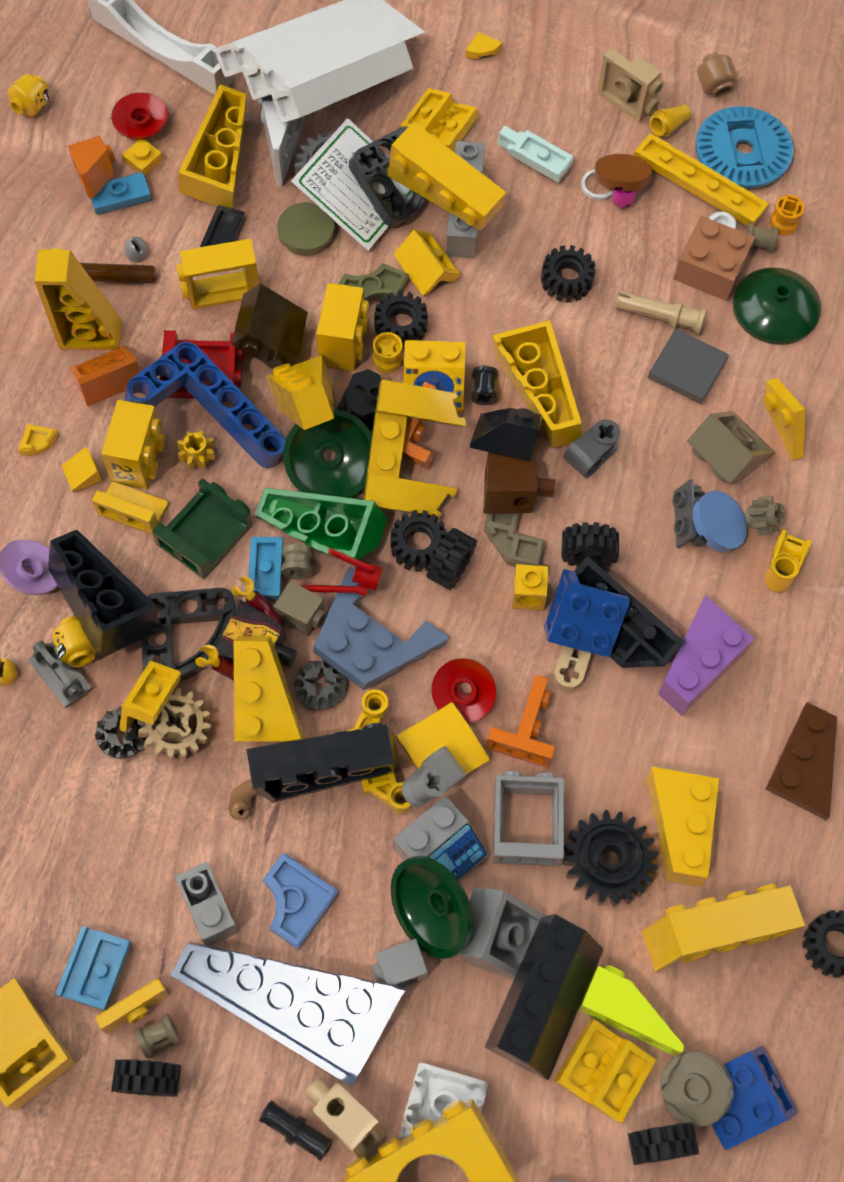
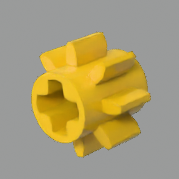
(197, 442)

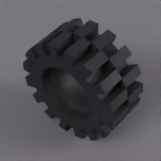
(568, 287)
(402, 305)
(410, 525)
(592, 541)
(451, 558)
(816, 947)
(146, 1078)
(663, 1143)

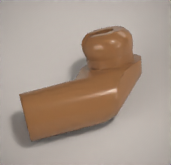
(241, 800)

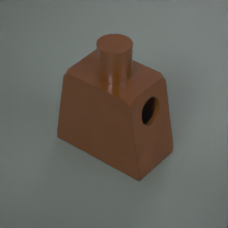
(513, 485)

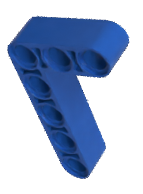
(210, 398)

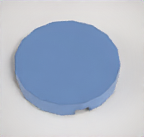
(720, 521)

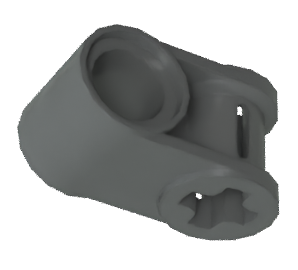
(593, 448)

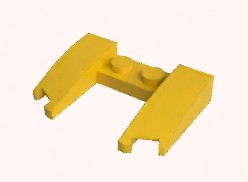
(394, 406)

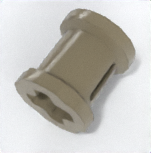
(764, 237)
(157, 1035)

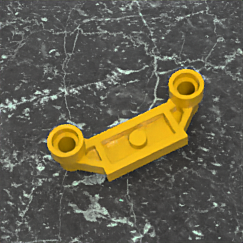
(382, 787)

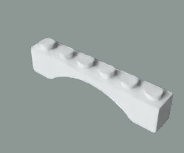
(189, 59)

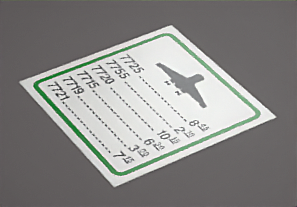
(336, 191)

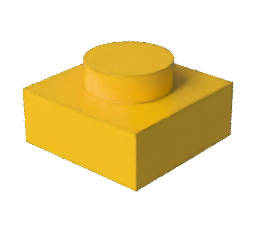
(142, 157)

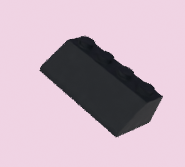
(545, 995)

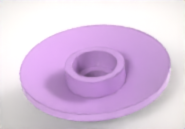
(24, 557)

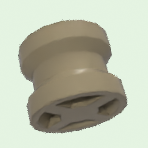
(297, 561)

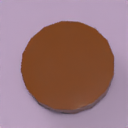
(623, 171)

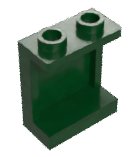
(204, 529)

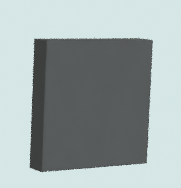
(688, 366)

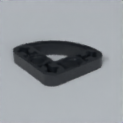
(376, 172)
(171, 615)

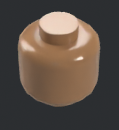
(717, 74)

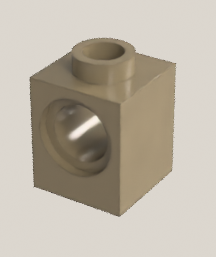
(300, 608)

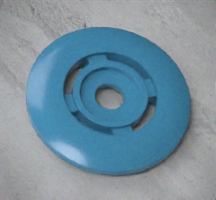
(769, 140)

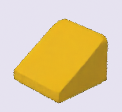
(81, 471)

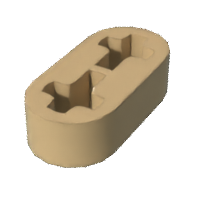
(580, 664)

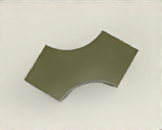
(378, 283)

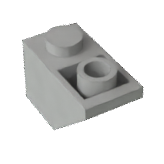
(206, 904)

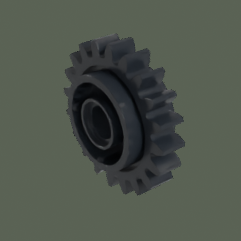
(604, 878)

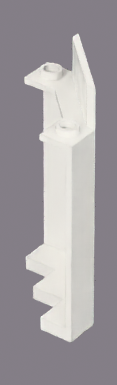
(322, 55)

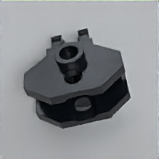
(361, 396)

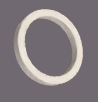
(588, 193)

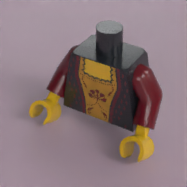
(250, 618)

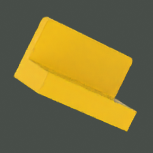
(425, 261)
(130, 507)
(149, 694)

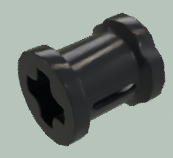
(484, 385)

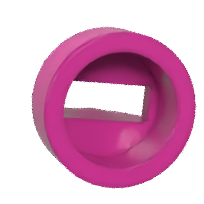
(623, 198)

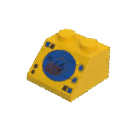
(437, 364)

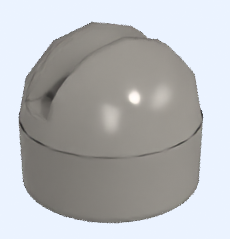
(132, 254)

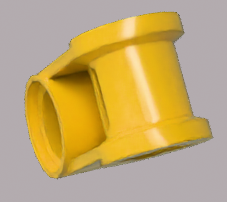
(787, 556)

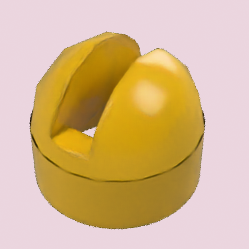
(10, 672)

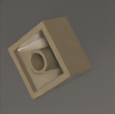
(729, 446)

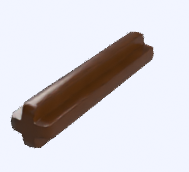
(120, 272)

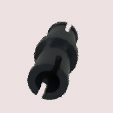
(296, 1130)

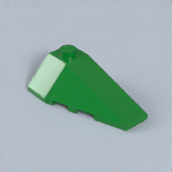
(324, 520)

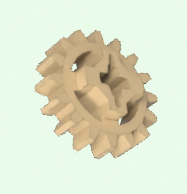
(181, 735)

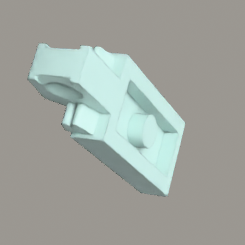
(536, 153)

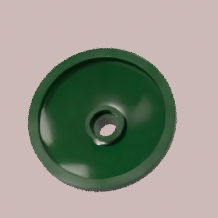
(772, 316)
(339, 477)
(431, 906)

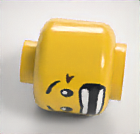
(28, 95)
(72, 643)

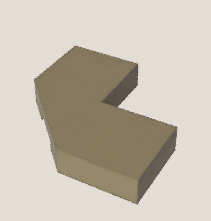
(510, 545)

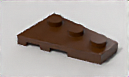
(807, 762)

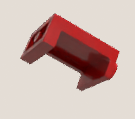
(219, 352)

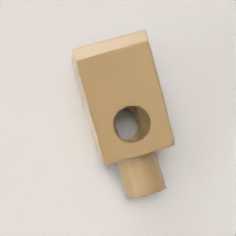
(354, 1126)

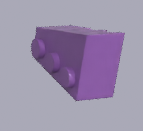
(709, 652)

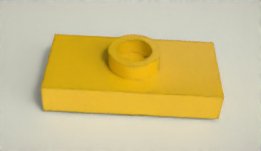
(132, 1007)

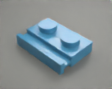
(93, 968)

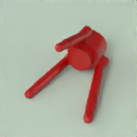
(365, 575)

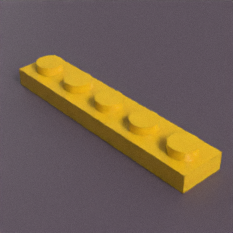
(701, 180)

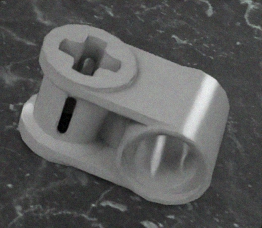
(432, 778)

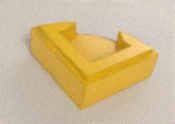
(482, 46)
(37, 440)

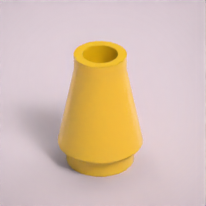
(668, 120)

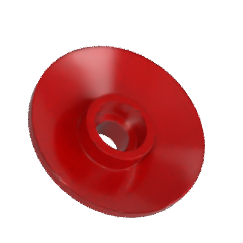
(139, 115)
(447, 688)

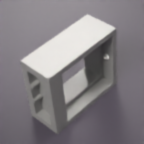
(529, 853)

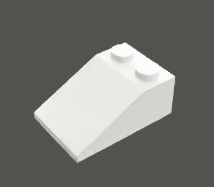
(280, 137)

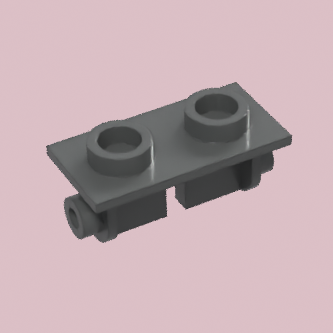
(683, 503)
(60, 677)

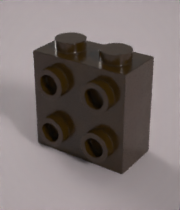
(269, 327)

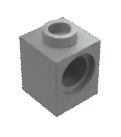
(400, 965)

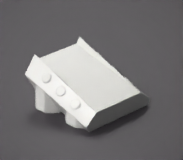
(436, 1089)

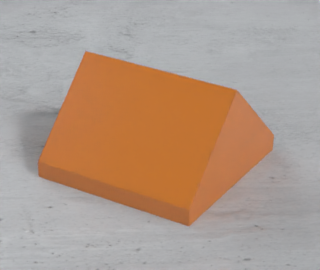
(105, 374)

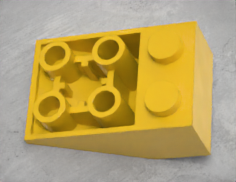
(28, 1049)

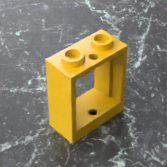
(217, 259)

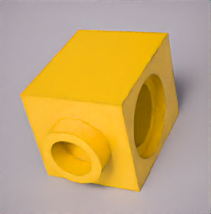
(530, 587)

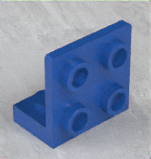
(585, 616)
(758, 1099)

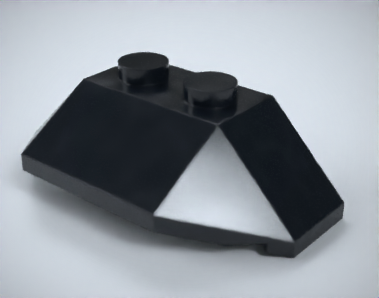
(646, 633)

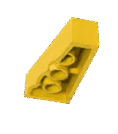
(444, 177)

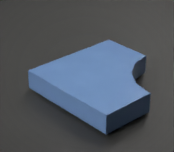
(299, 900)

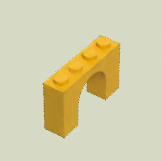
(457, 1134)

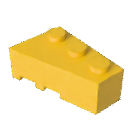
(261, 696)
(685, 822)

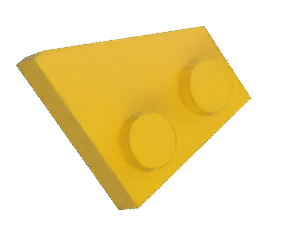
(787, 416)

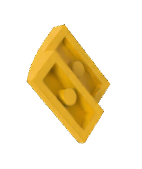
(442, 117)
(441, 729)
(605, 1070)

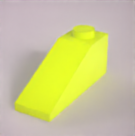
(622, 1006)

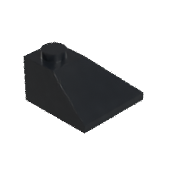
(507, 432)

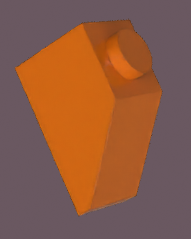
(92, 164)

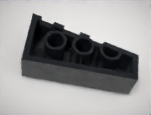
(100, 595)
(322, 762)

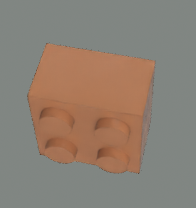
(713, 258)

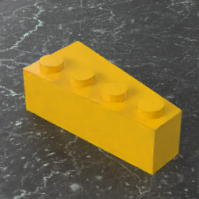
(214, 156)
(74, 303)
(539, 375)
(303, 392)
(722, 925)

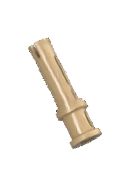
(674, 314)

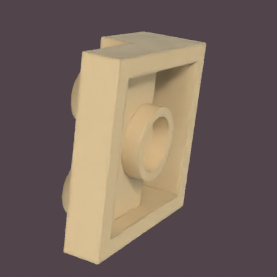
(630, 85)

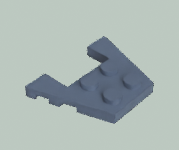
(365, 648)

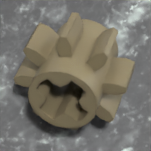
(765, 515)

